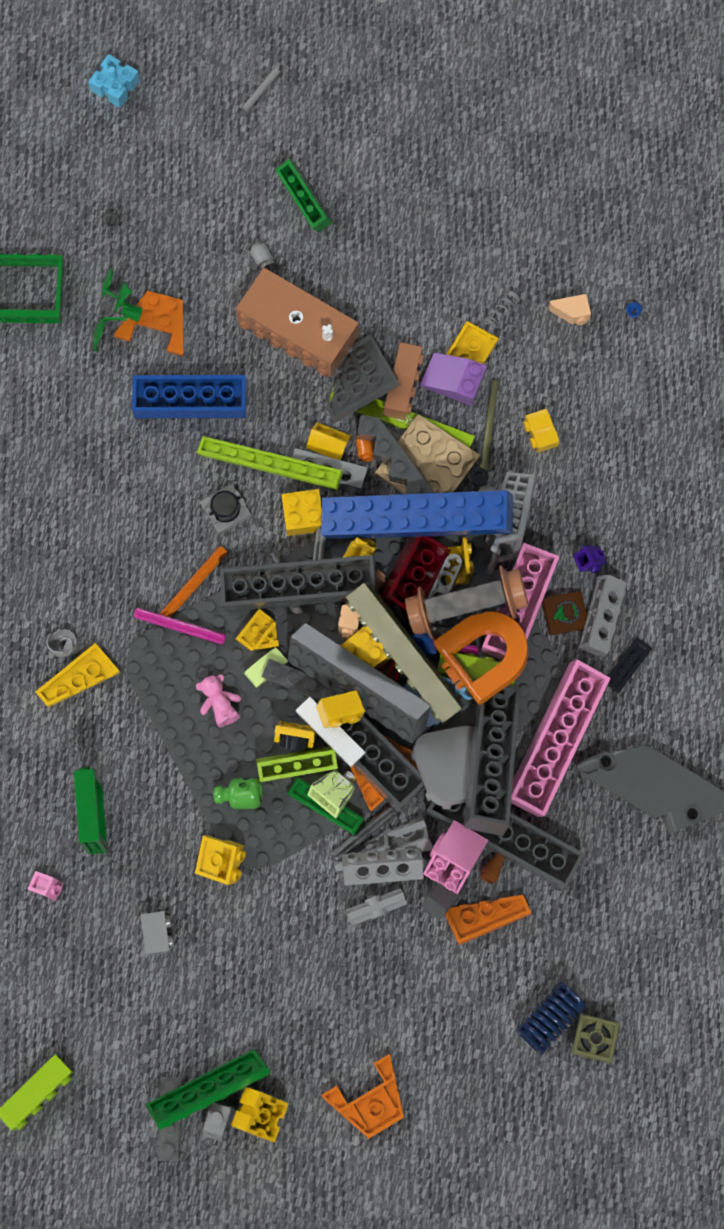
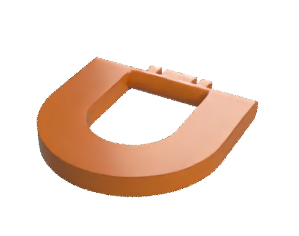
(499, 676)

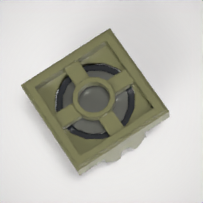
(594, 1038)

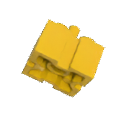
(259, 1114)

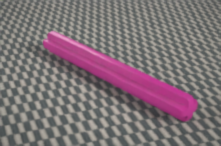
(180, 626)

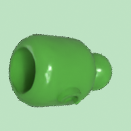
(241, 793)

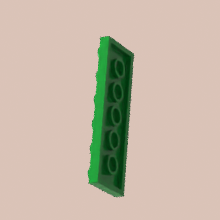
(207, 1089)

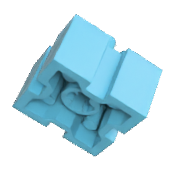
(114, 81)

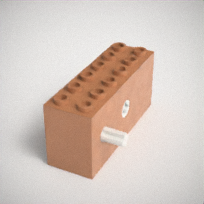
(297, 322)

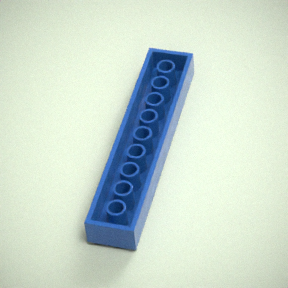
(417, 515)

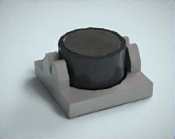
(225, 508)

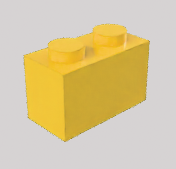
(340, 709)

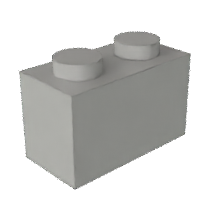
(156, 934)

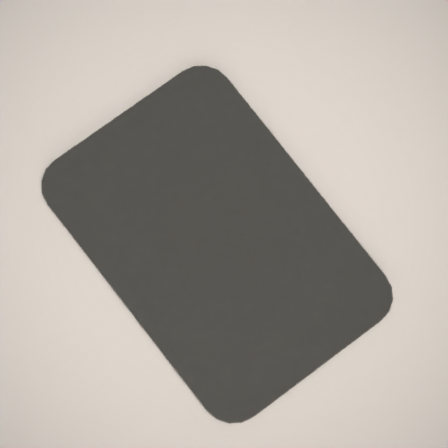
(170, 663)

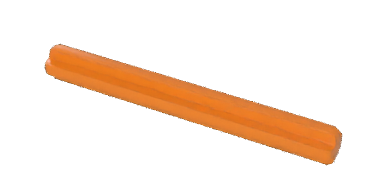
(194, 582)

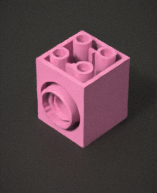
(454, 856)

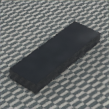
(628, 664)

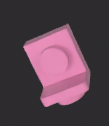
(45, 885)

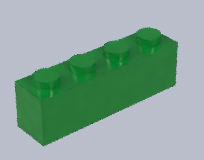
(304, 196)

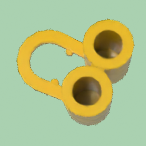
(360, 547)

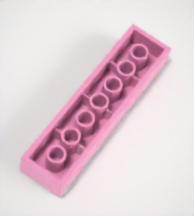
(557, 738)

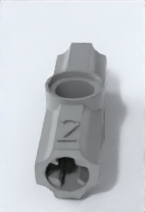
(376, 906)

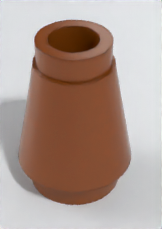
(491, 871)

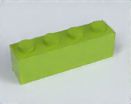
(472, 665)
(296, 763)
(35, 1092)

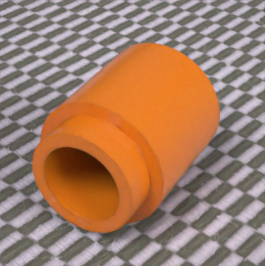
(365, 449)

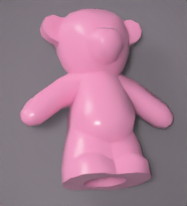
(219, 700)

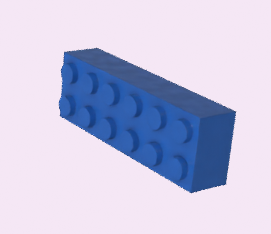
(189, 396)

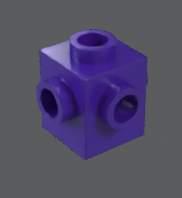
(590, 559)

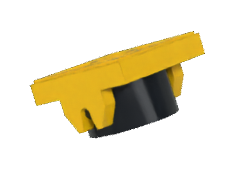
(294, 736)

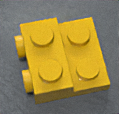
(220, 860)

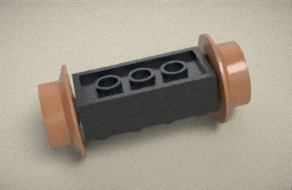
(460, 602)

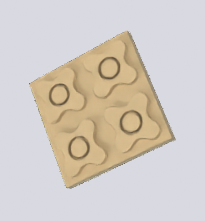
(435, 454)

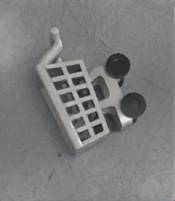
(521, 487)

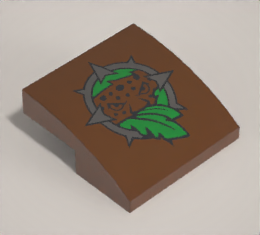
(565, 613)

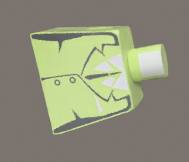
(333, 791)

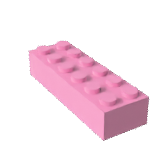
(536, 571)

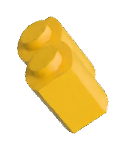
(541, 431)

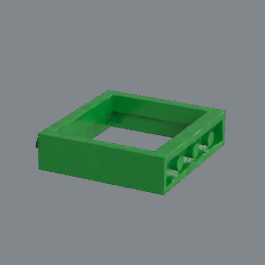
(35, 316)
(90, 811)

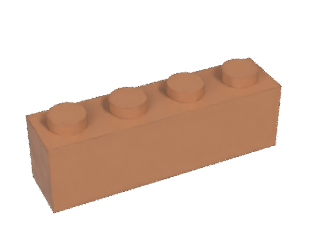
(406, 373)

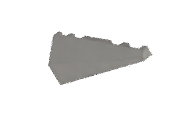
(410, 835)

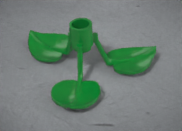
(128, 310)

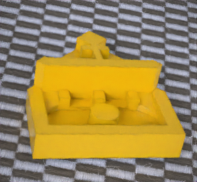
(259, 632)

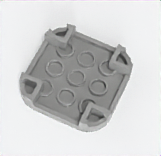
(444, 764)

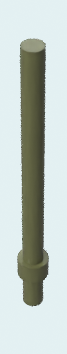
(489, 425)

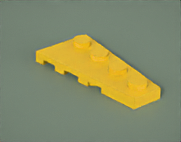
(82, 673)

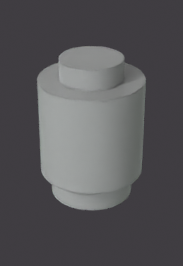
(262, 255)

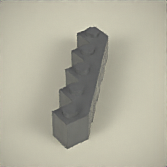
(388, 450)

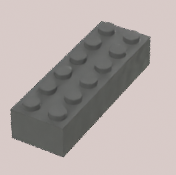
(384, 765)

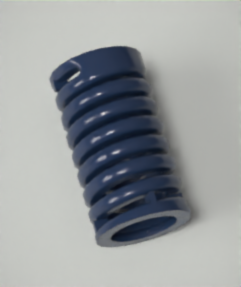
(540, 1017)

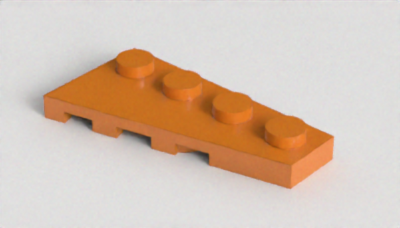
(484, 917)

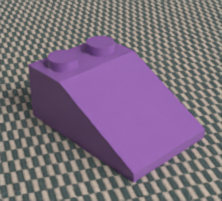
(454, 377)

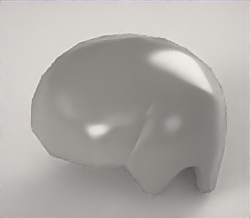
(54, 643)

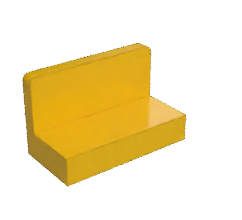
(328, 441)

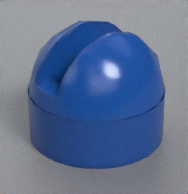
(632, 306)

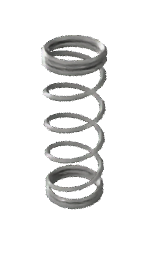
(486, 320)

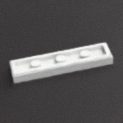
(334, 737)

